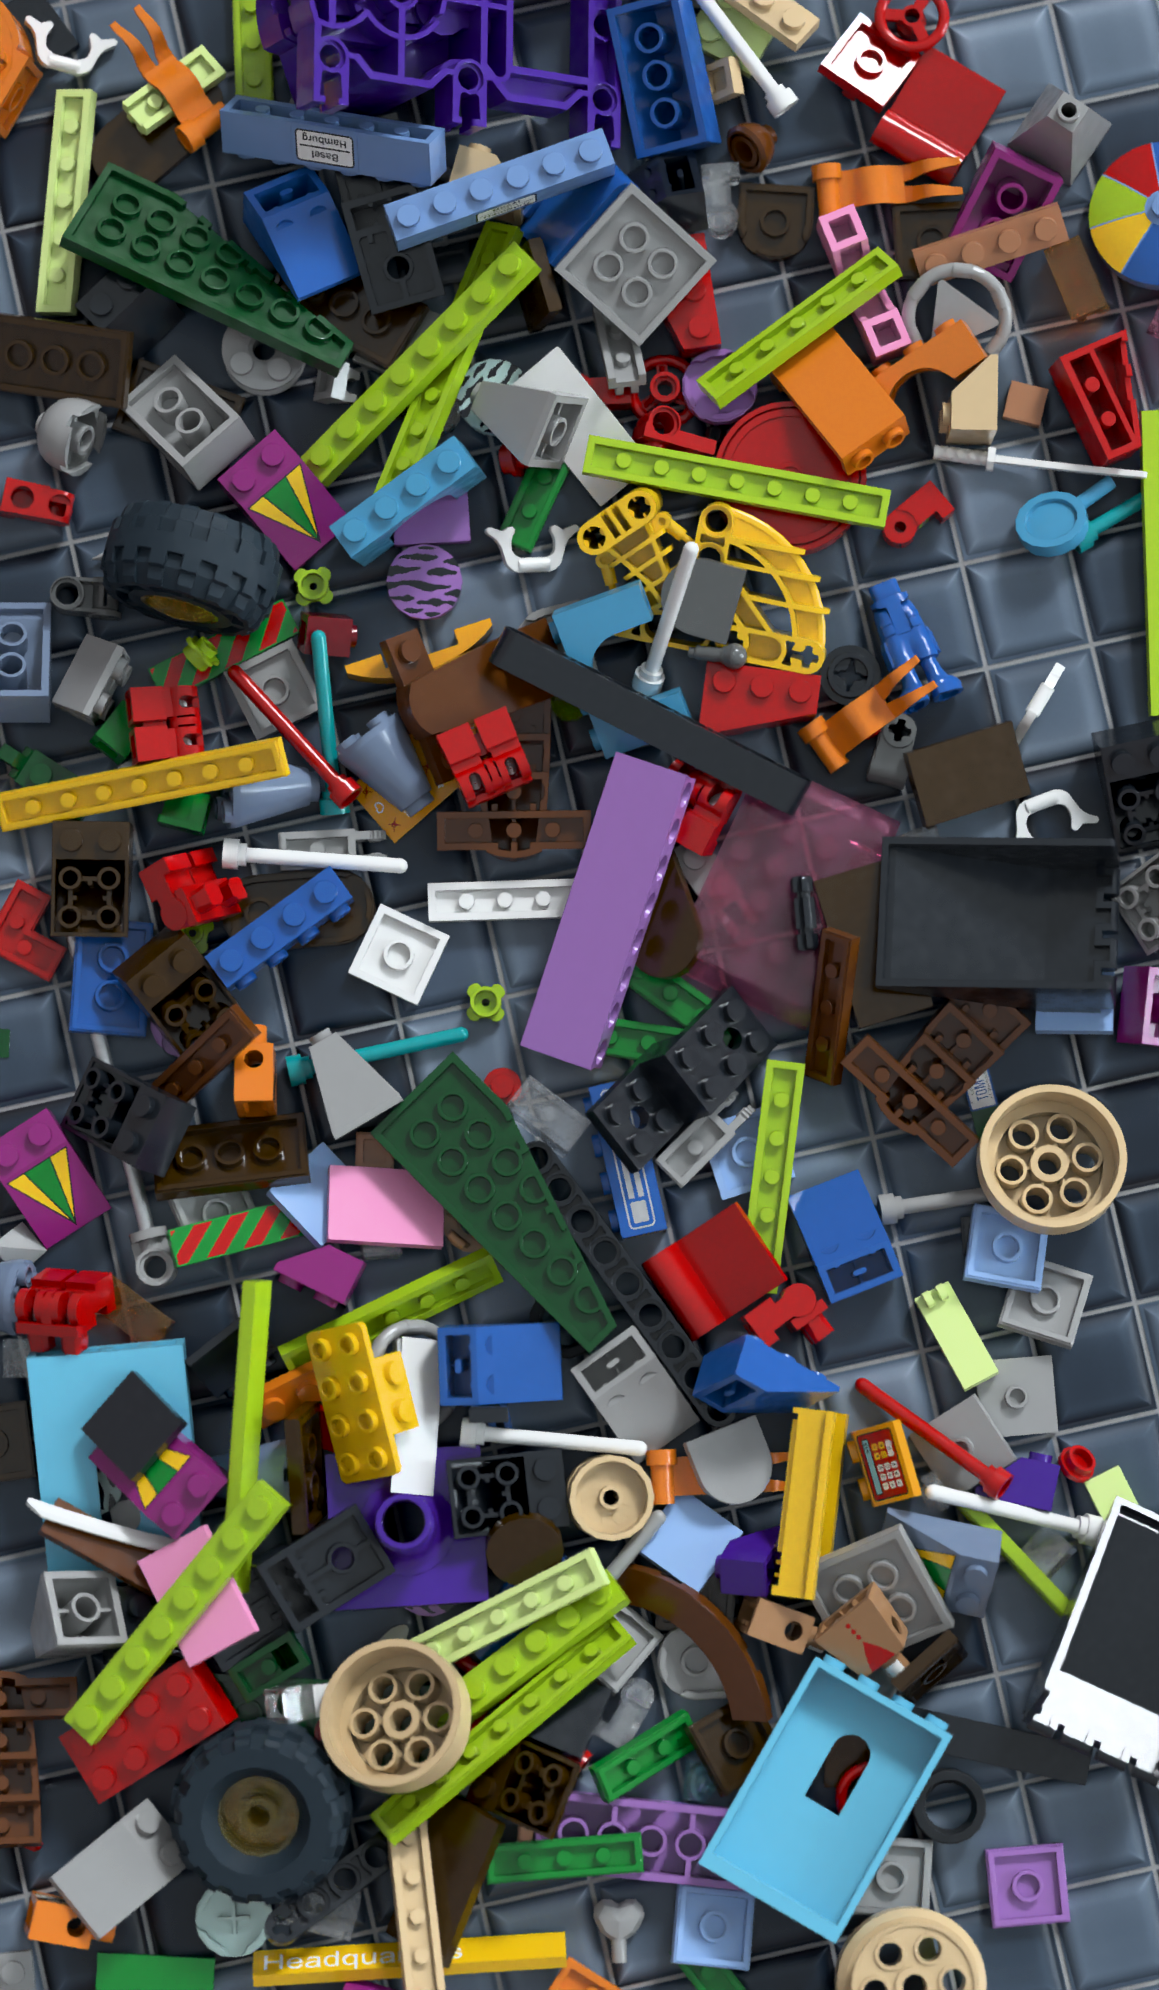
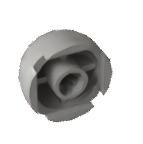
(69, 433)

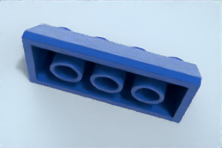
(663, 77)

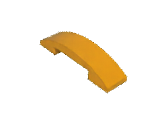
(467, 638)

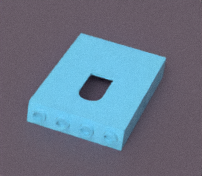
(67, 1394)
(794, 1848)

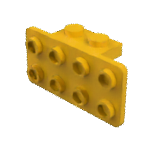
(362, 1401)

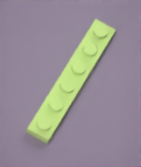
(65, 194)
(517, 1607)

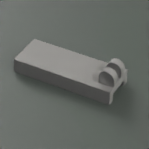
(620, 356)

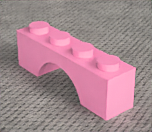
(878, 317)

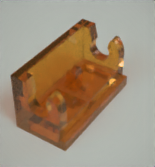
(1076, 279)
(138, 1315)

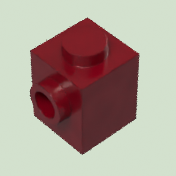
(338, 628)

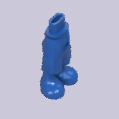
(905, 636)

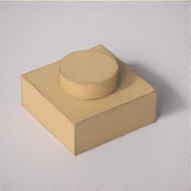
(725, 79)

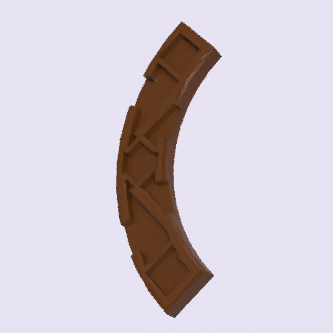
(709, 1630)

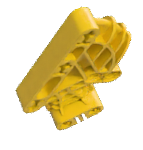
(635, 542)

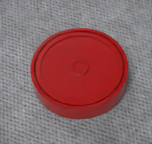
(785, 440)

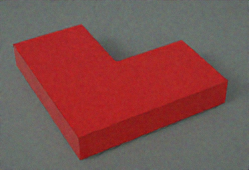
(18, 937)

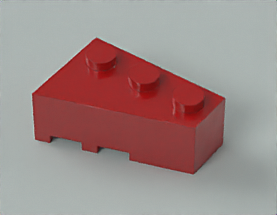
(694, 320)
(1100, 398)
(756, 698)

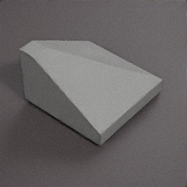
(21, 1244)

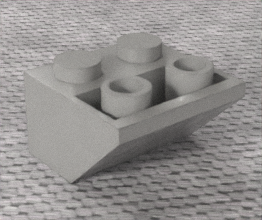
(93, 680)

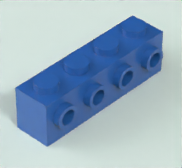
(280, 928)

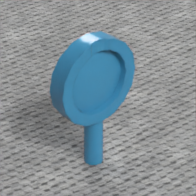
(1058, 520)

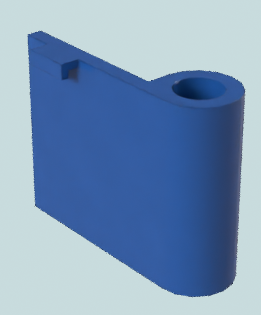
(569, 215)

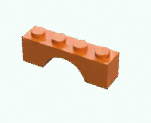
(949, 352)

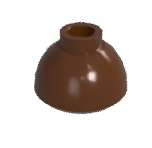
(751, 146)

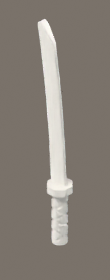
(988, 459)
(98, 1527)

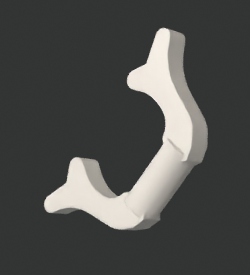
(60, 63)
(532, 564)
(1039, 701)
(1047, 800)

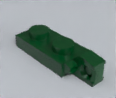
(33, 768)

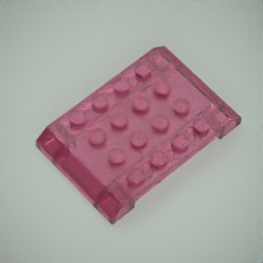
(749, 896)

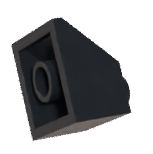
(130, 307)
(217, 1361)

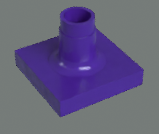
(429, 1569)

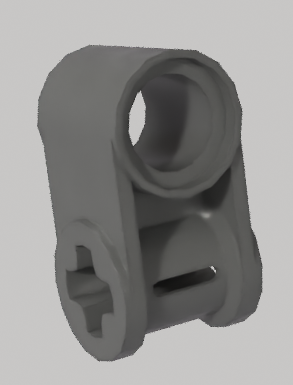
(89, 601)
(887, 759)

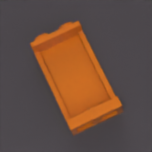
(842, 401)

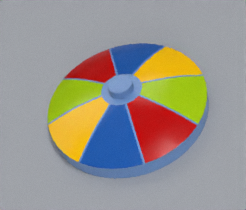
(1127, 216)

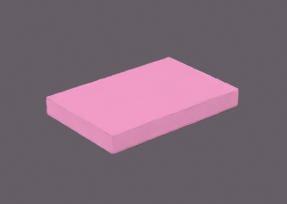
(381, 1209)
(226, 1618)

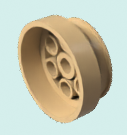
(1090, 1132)
(356, 1698)
(907, 1927)

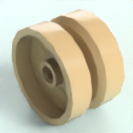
(632, 1497)

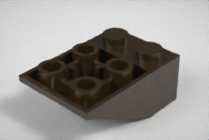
(91, 878)
(175, 987)
(527, 1787)

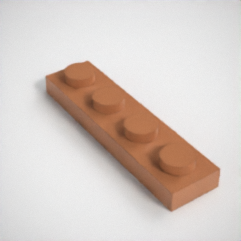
(996, 241)

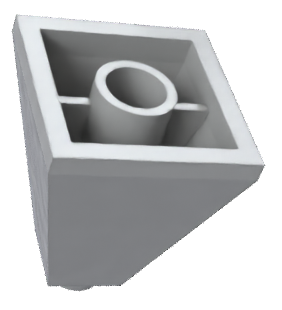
(1060, 133)
(529, 421)
(348, 1084)
(76, 1614)

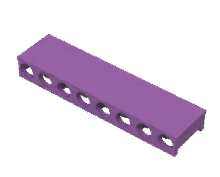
(607, 911)
(671, 1834)

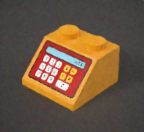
(884, 1463)

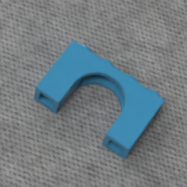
(442, 472)
(581, 631)

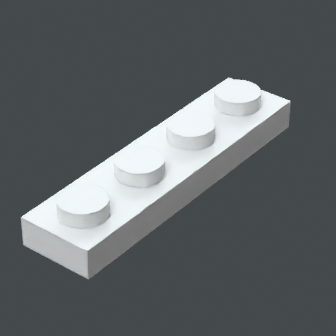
(497, 900)

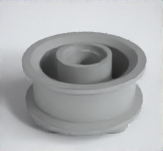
(256, 375)

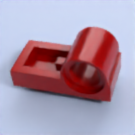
(672, 437)

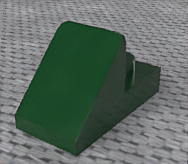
(269, 1666)

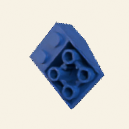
(301, 232)
(844, 1237)
(499, 1363)
(757, 1379)

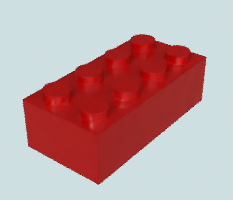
(158, 1724)

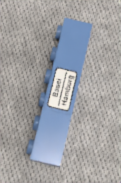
(333, 142)
(500, 189)

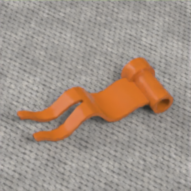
(175, 82)
(877, 184)
(860, 718)
(675, 1477)

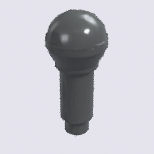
(731, 656)

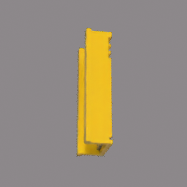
(810, 1499)

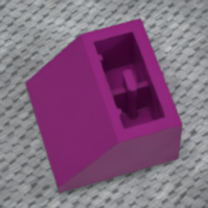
(326, 1271)

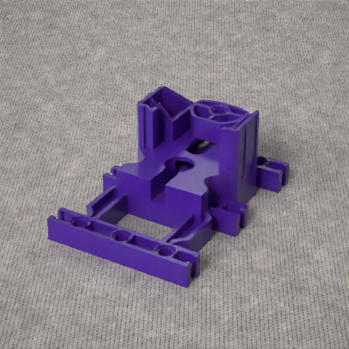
(387, 51)

